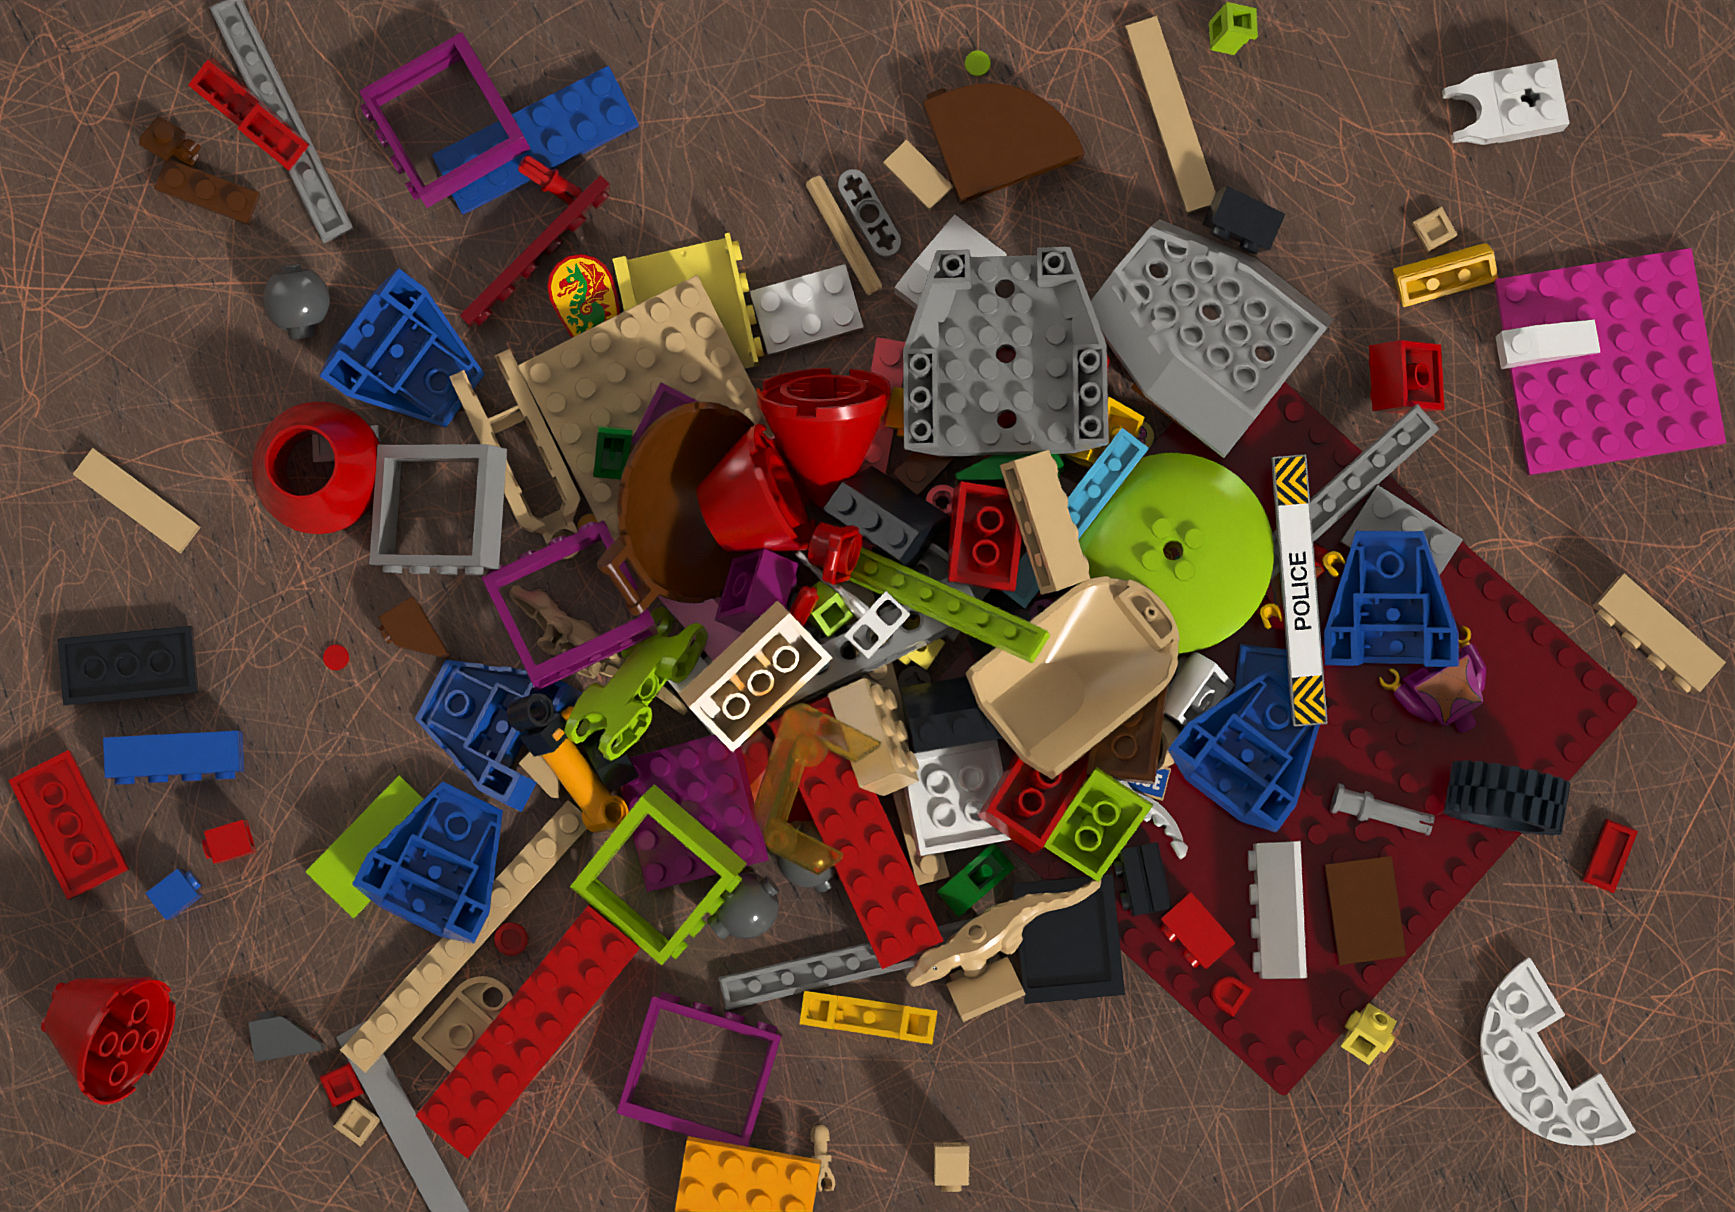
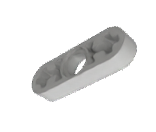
(849, 197)

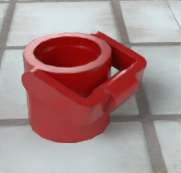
(835, 551)

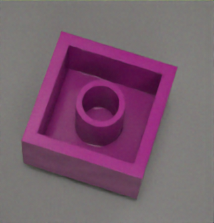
(754, 586)

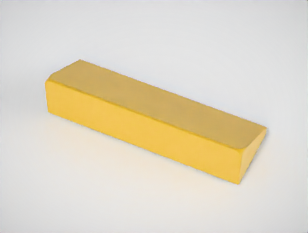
(1445, 274)

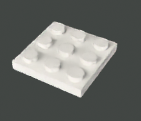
(951, 794)

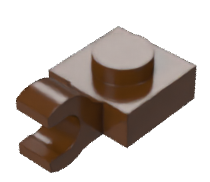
(167, 140)

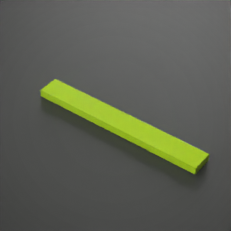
(949, 606)

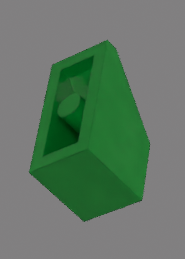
(975, 879)

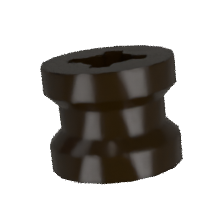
(912, 673)

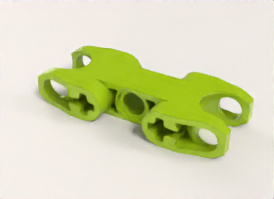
(624, 701)

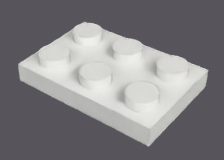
(806, 310)

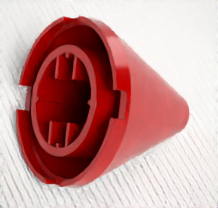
(824, 423)

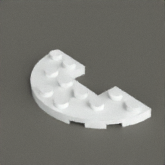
(1527, 1076)

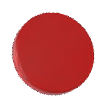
(336, 657)

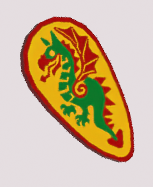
(582, 293)

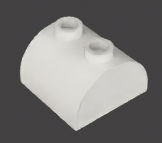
(1195, 689)

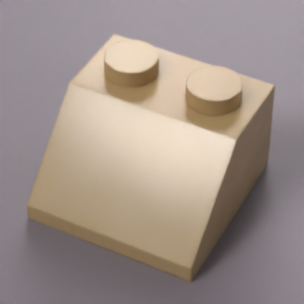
(990, 990)

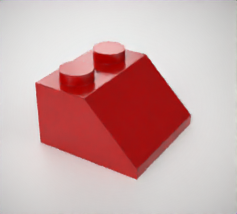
(1405, 376)

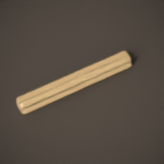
(844, 235)

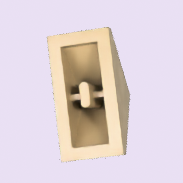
(542, 774)

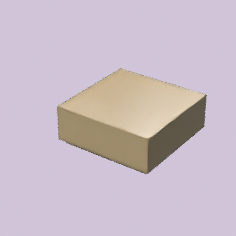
(1434, 229)
(357, 1122)

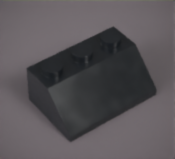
(887, 515)
(944, 716)

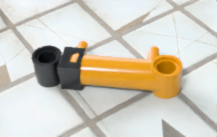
(547, 738)

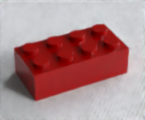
(1029, 803)

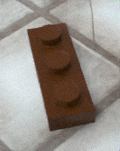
(207, 191)

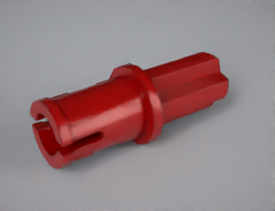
(548, 179)

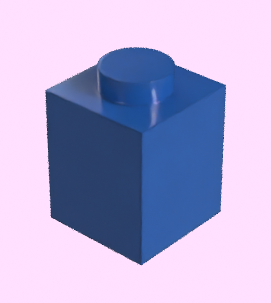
(175, 893)

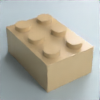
(873, 712)

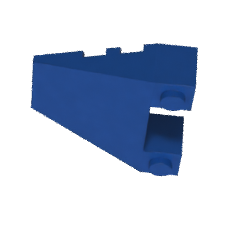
(470, 722)

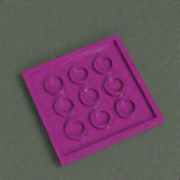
(709, 786)

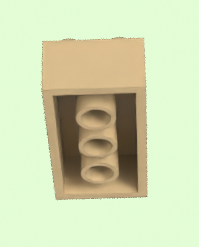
(754, 676)

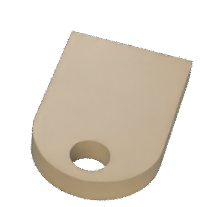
(460, 1021)

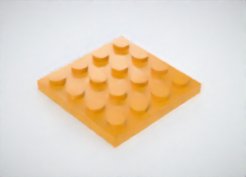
(744, 1179)

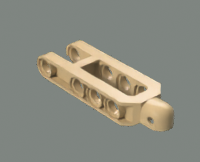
(553, 525)

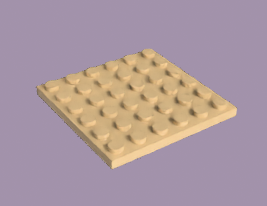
(616, 368)

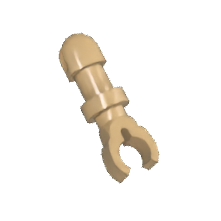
(820, 1136)

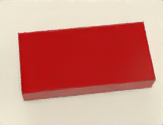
(1609, 856)

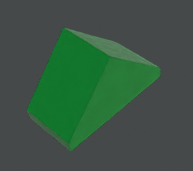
(611, 451)

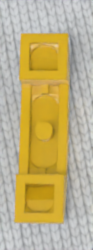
(868, 1017)

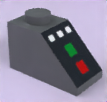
(280, 1037)

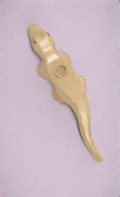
(567, 633)
(993, 931)

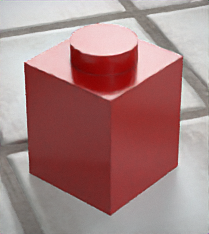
(228, 842)

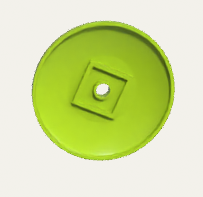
(1221, 535)

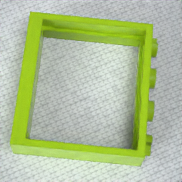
(693, 836)

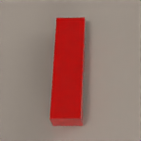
(249, 113)

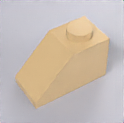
(951, 1165)

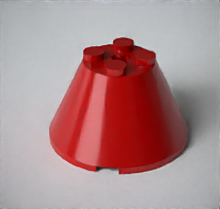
(110, 1032)

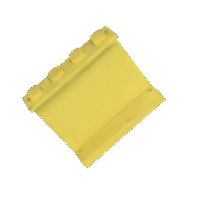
(718, 272)

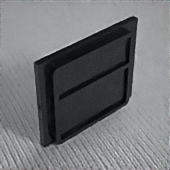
(1073, 948)

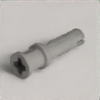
(1365, 806)

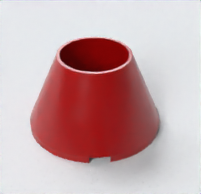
(353, 480)
(756, 498)

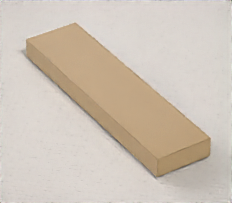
(136, 500)

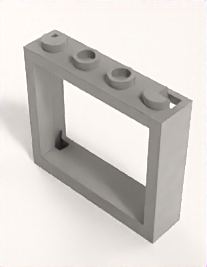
(487, 508)

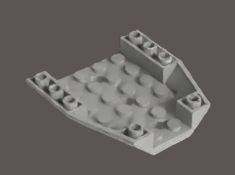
(1199, 366)
(961, 388)

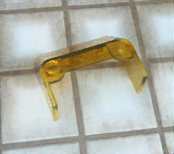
(802, 742)

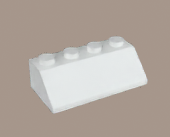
(1278, 910)

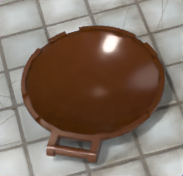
(660, 510)

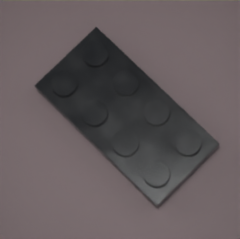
(128, 665)

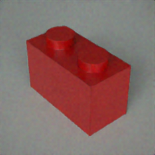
(1195, 931)

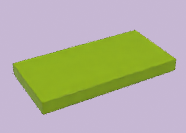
(342, 860)

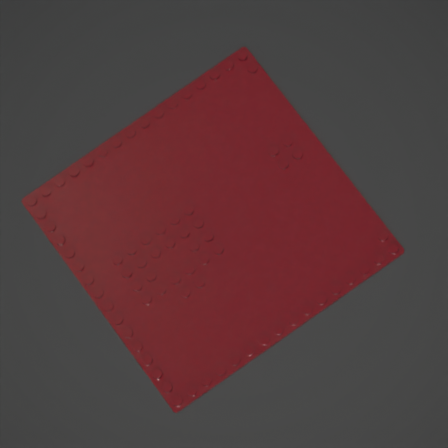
(1539, 711)

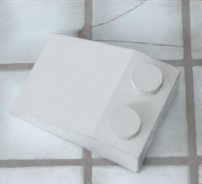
(953, 236)

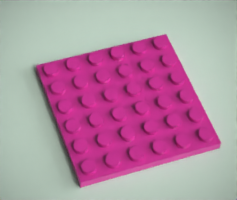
(1645, 388)

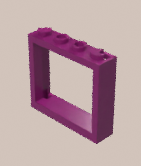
(416, 72)
(586, 653)
(683, 1125)

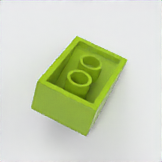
(1097, 824)

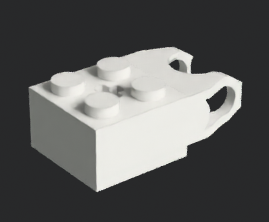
(1499, 105)

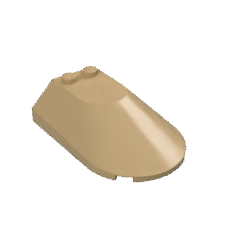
(1103, 662)

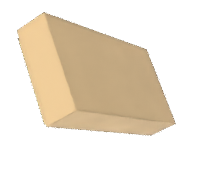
(917, 174)

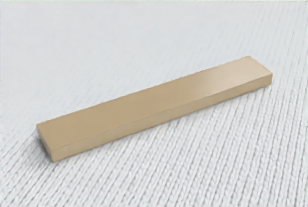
(1171, 114)

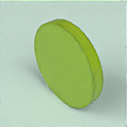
(977, 63)

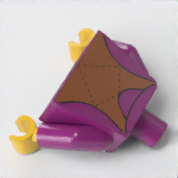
(1444, 692)

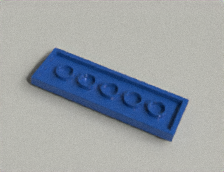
(555, 130)

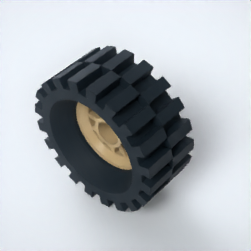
(1507, 797)

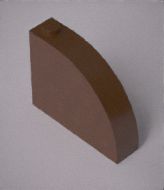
(997, 137)

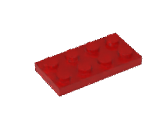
(69, 824)

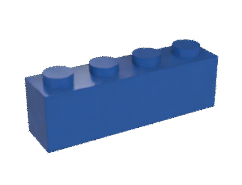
(173, 755)

